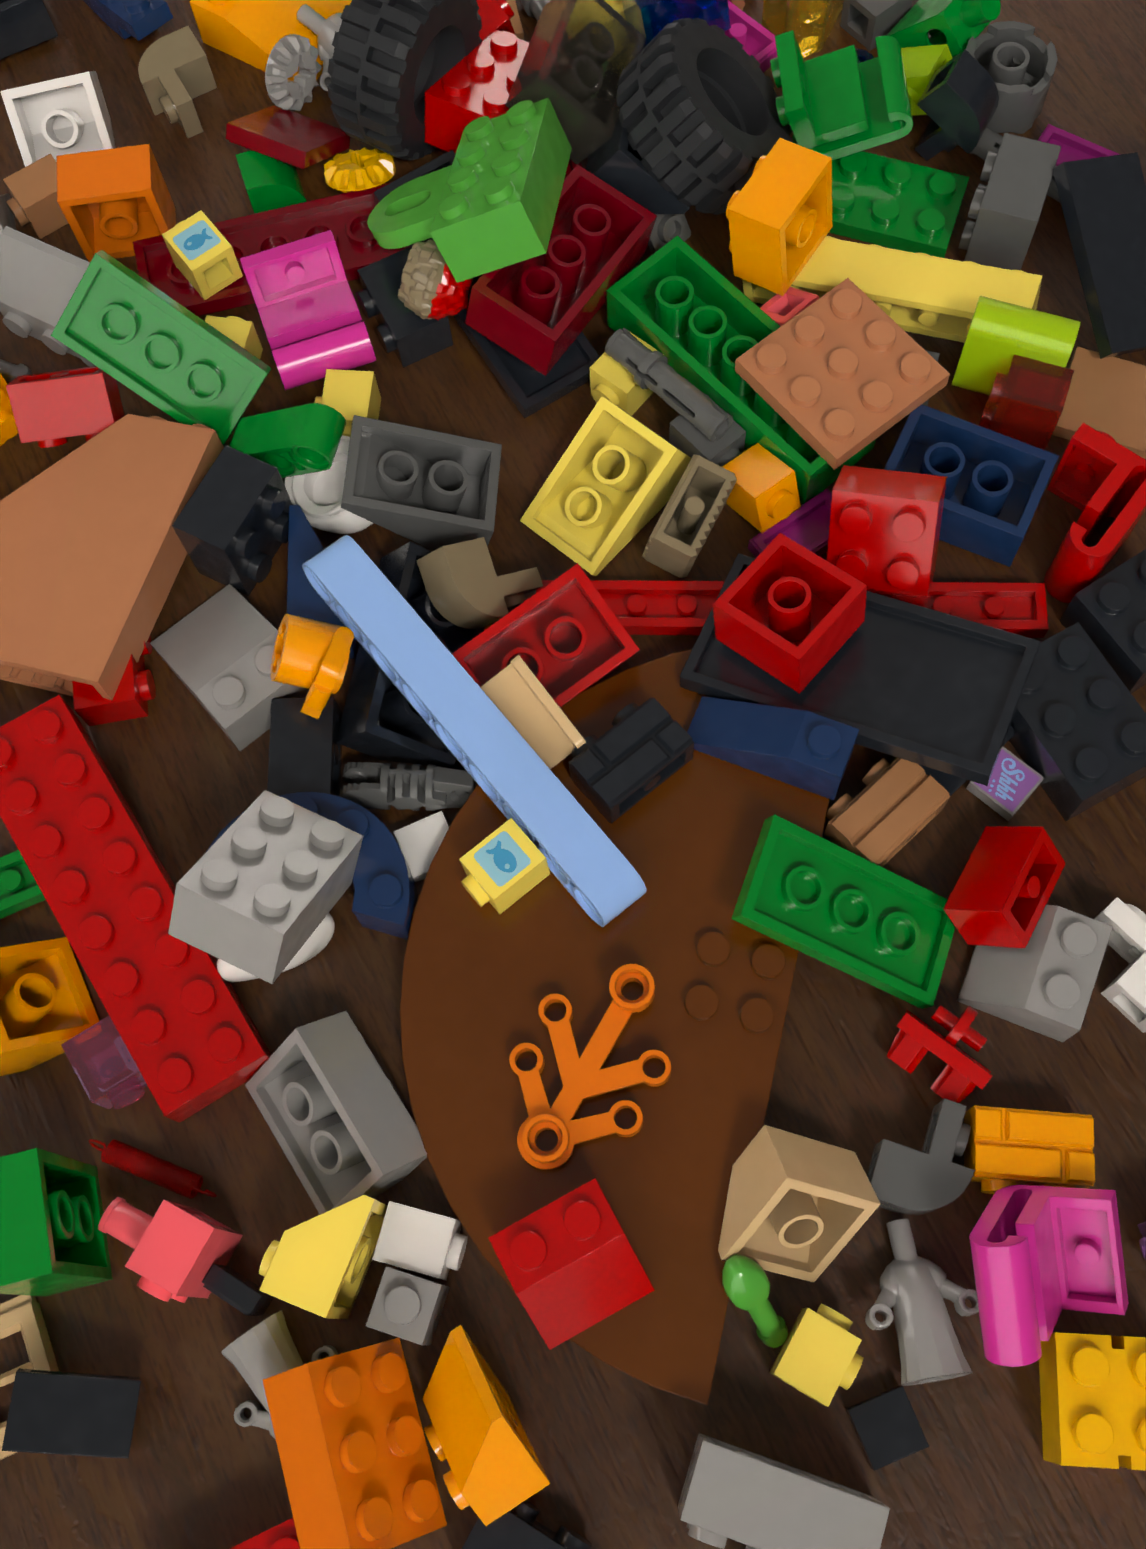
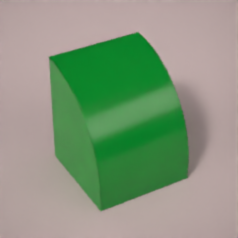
(269, 181)

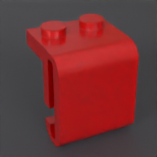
(1102, 483)

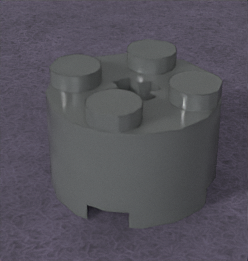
(1021, 70)

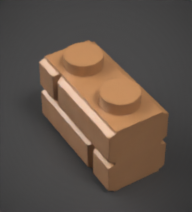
(887, 812)

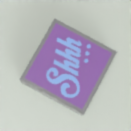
(1008, 786)

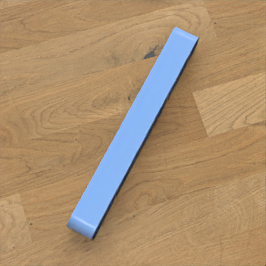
(475, 730)

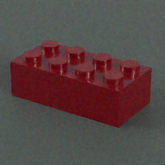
(548, 300)

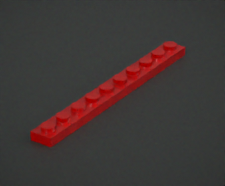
(685, 605)

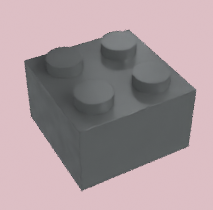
(1010, 203)

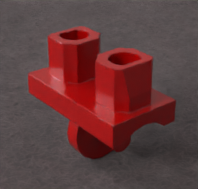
(961, 1071)

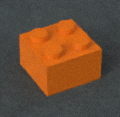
(114, 198)

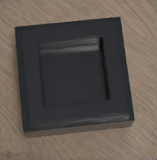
(237, 1290)
(887, 1427)

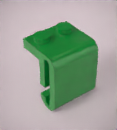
(842, 103)

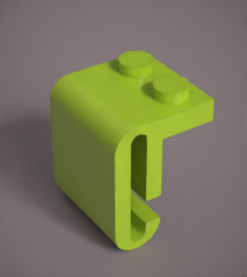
(1010, 329)

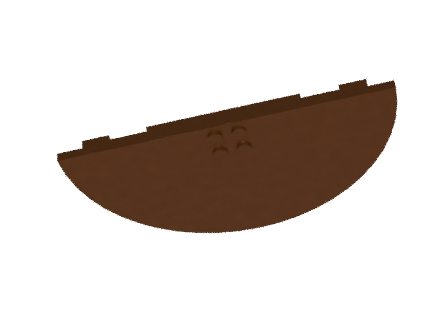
(715, 1013)

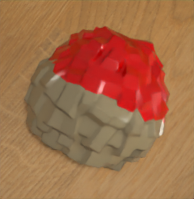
(429, 284)

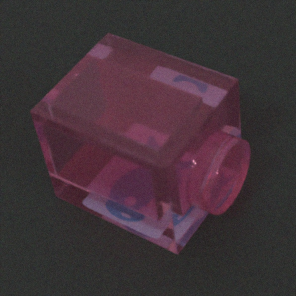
(105, 1066)

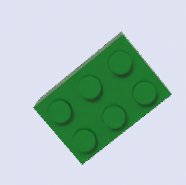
(50, 1225)

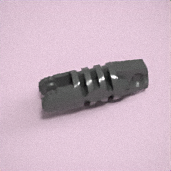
(406, 786)

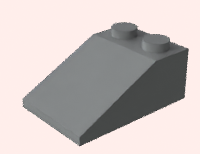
(225, 663)

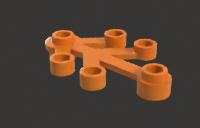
(583, 1075)

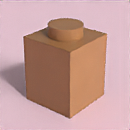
(36, 197)

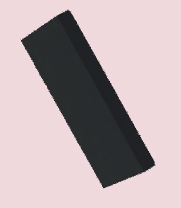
(1107, 231)

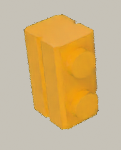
(1029, 1148)

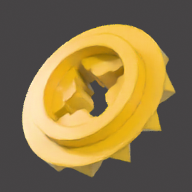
(359, 170)

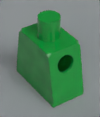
(951, 23)

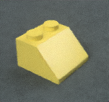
(325, 1258)

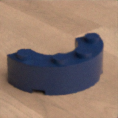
(382, 878)

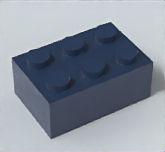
(989, 482)

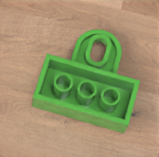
(492, 200)

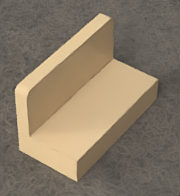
(533, 712)

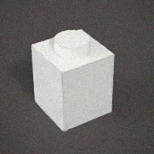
(420, 1241)

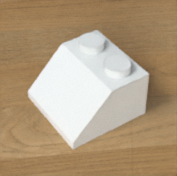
(59, 117)

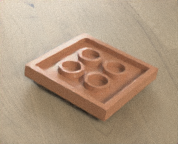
(841, 373)

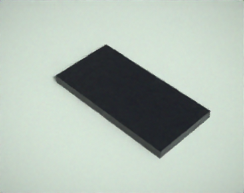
(905, 678)

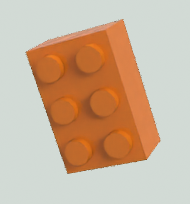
(354, 1451)

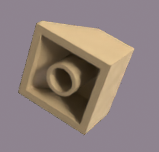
(794, 1203)

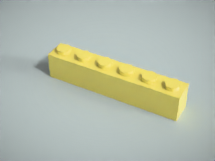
(913, 289)

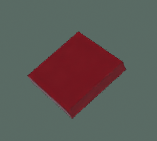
(287, 136)

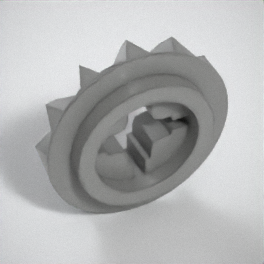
(283, 62)

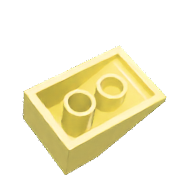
(605, 487)

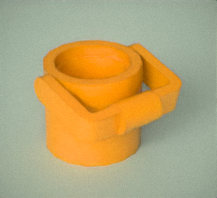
(311, 657)

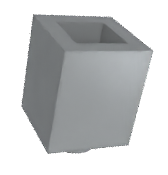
(407, 1306)

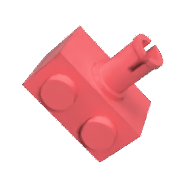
(171, 1248)

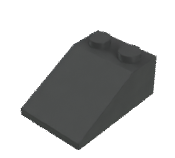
(422, 482)

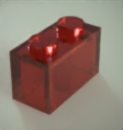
(1027, 401)

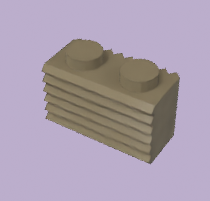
(689, 516)

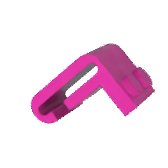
(307, 309)
(1043, 1255)

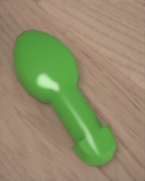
(749, 1290)

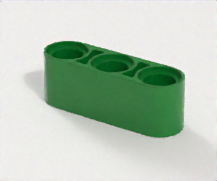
(292, 438)

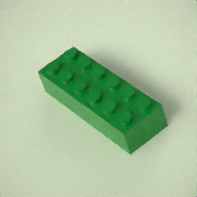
(702, 328)

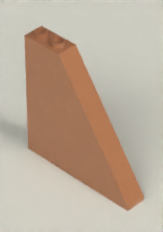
(96, 552)

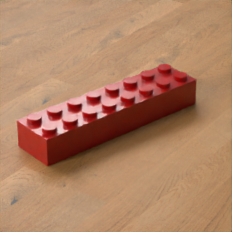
(117, 911)

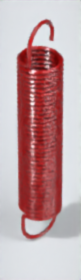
(152, 1168)

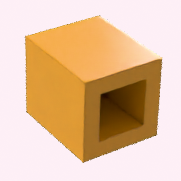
(764, 488)

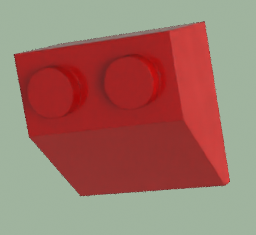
(571, 1264)

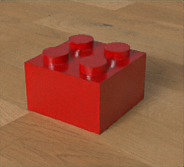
(886, 528)
(790, 612)

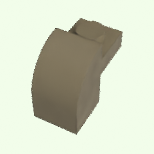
(173, 74)
(466, 587)

